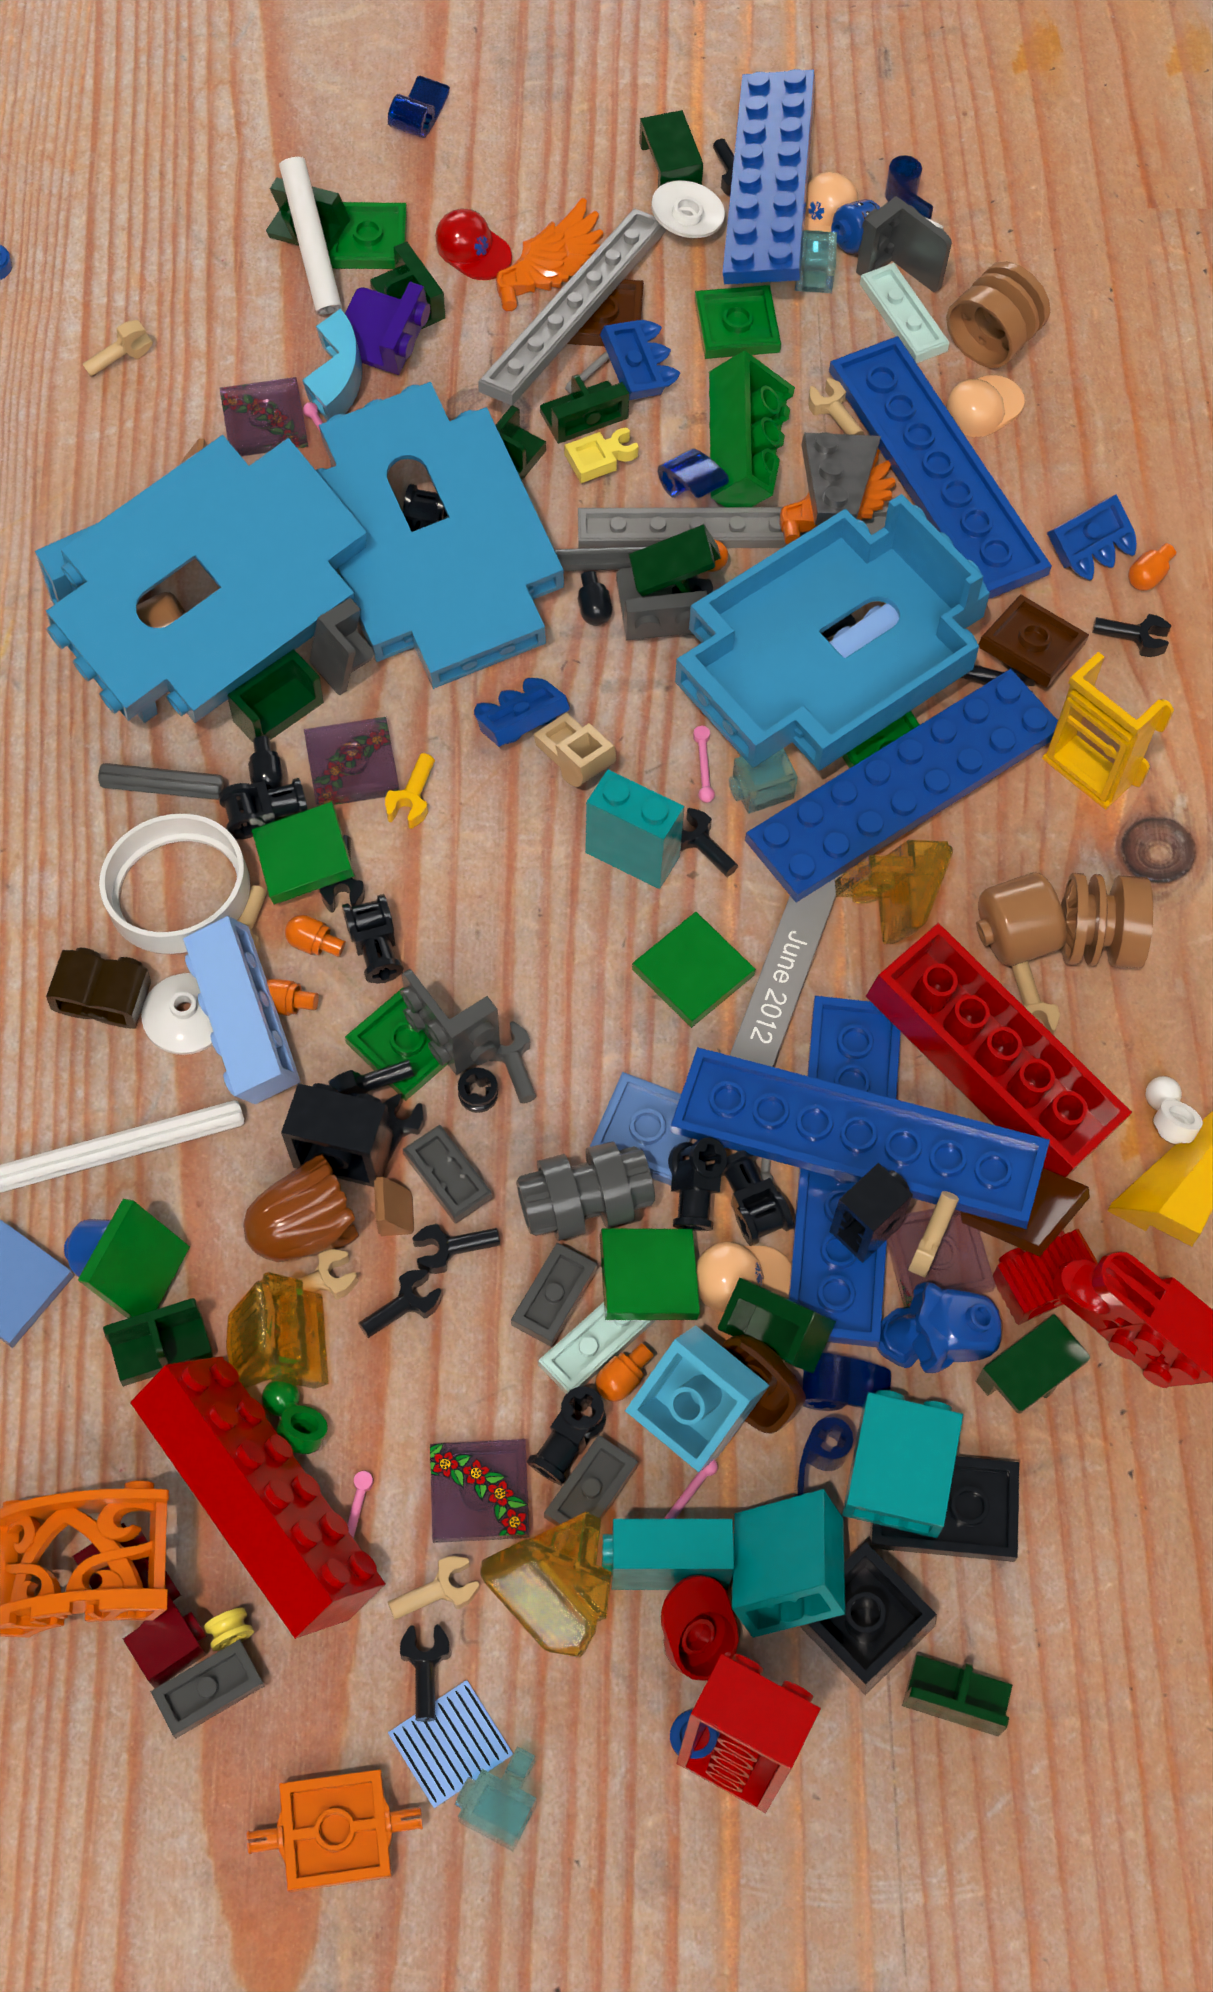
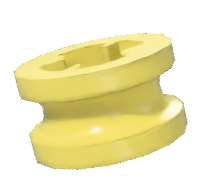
(228, 1628)

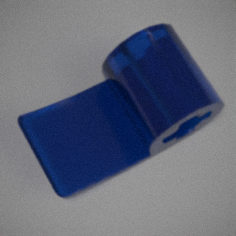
(420, 109)
(904, 182)
(691, 472)
(842, 1382)
(819, 1457)

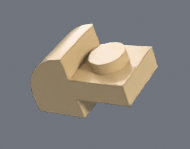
(575, 749)

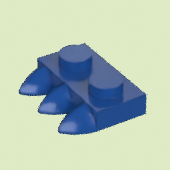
(636, 359)
(1094, 535)
(520, 711)

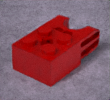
(1142, 1317)

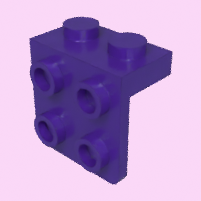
(387, 325)

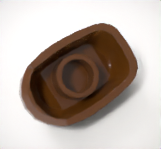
(784, 1394)

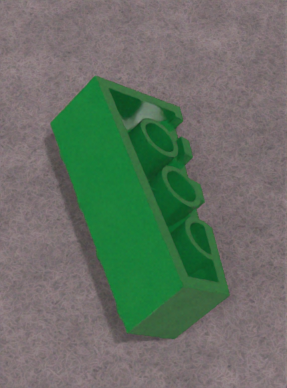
(746, 428)

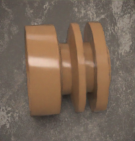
(998, 314)
(1111, 921)

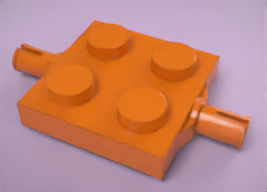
(334, 1830)

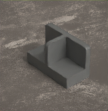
(338, 646)

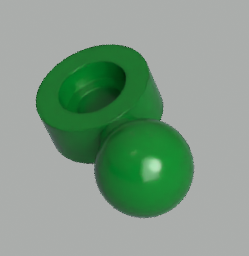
(299, 1424)

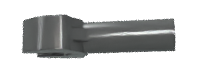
(512, 1057)

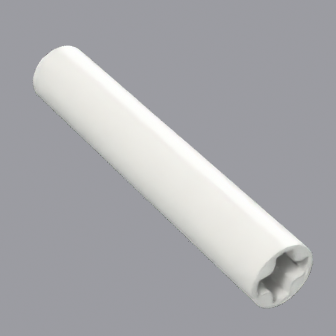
(310, 235)

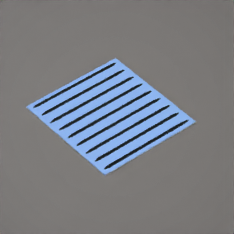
(452, 1745)

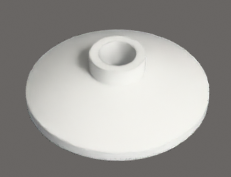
(687, 209)
(176, 1030)

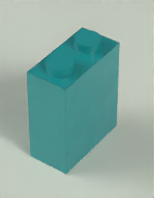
(633, 828)
(903, 1463)
(665, 1551)
(788, 1564)

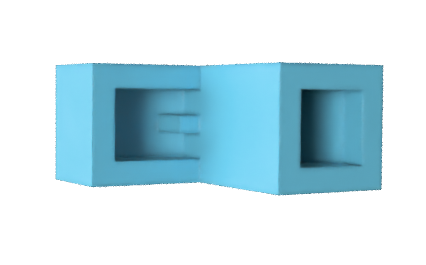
(339, 379)

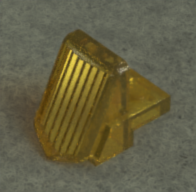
(902, 883)
(278, 1334)
(554, 1584)

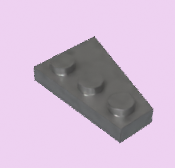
(837, 471)

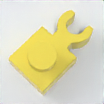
(595, 456)

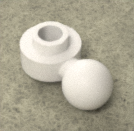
(1173, 1119)

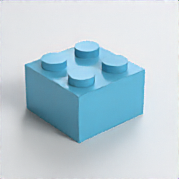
(696, 1398)

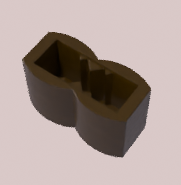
(99, 988)

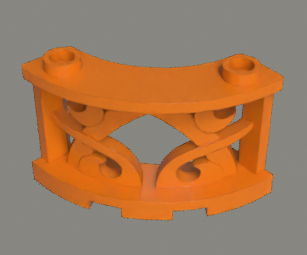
(31, 1526)

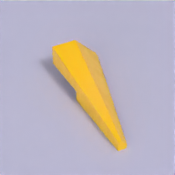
(1174, 1191)

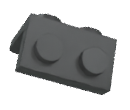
(907, 239)
(656, 613)
(458, 1041)

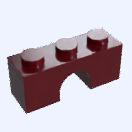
(166, 1643)

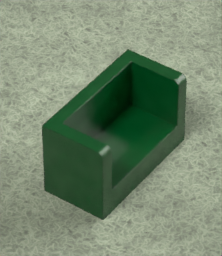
(671, 147)
(276, 697)
(783, 1325)

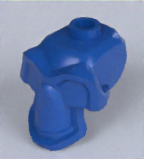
(941, 1329)

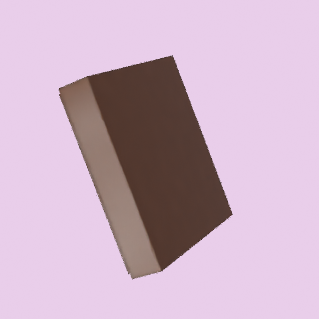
(621, 306)
(1033, 640)
(1053, 1208)

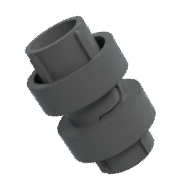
(606, 1185)

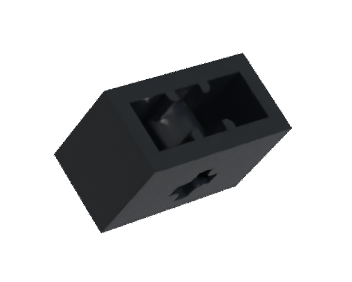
(871, 1211)

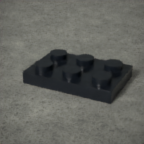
(978, 1518)

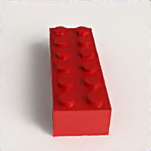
(996, 1049)
(258, 1494)
(758, 1728)

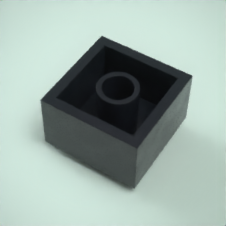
(343, 1128)
(879, 1621)

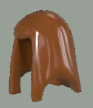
(300, 1215)

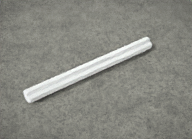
(120, 1145)

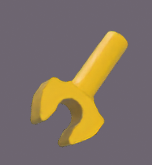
(410, 795)

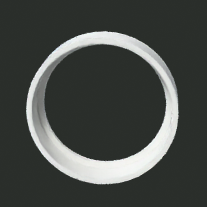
(152, 835)

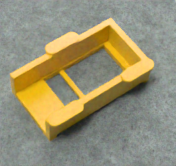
(1085, 765)

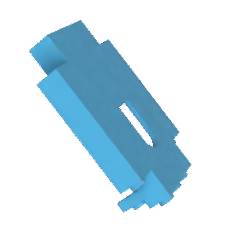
(260, 533)
(457, 585)
(778, 681)

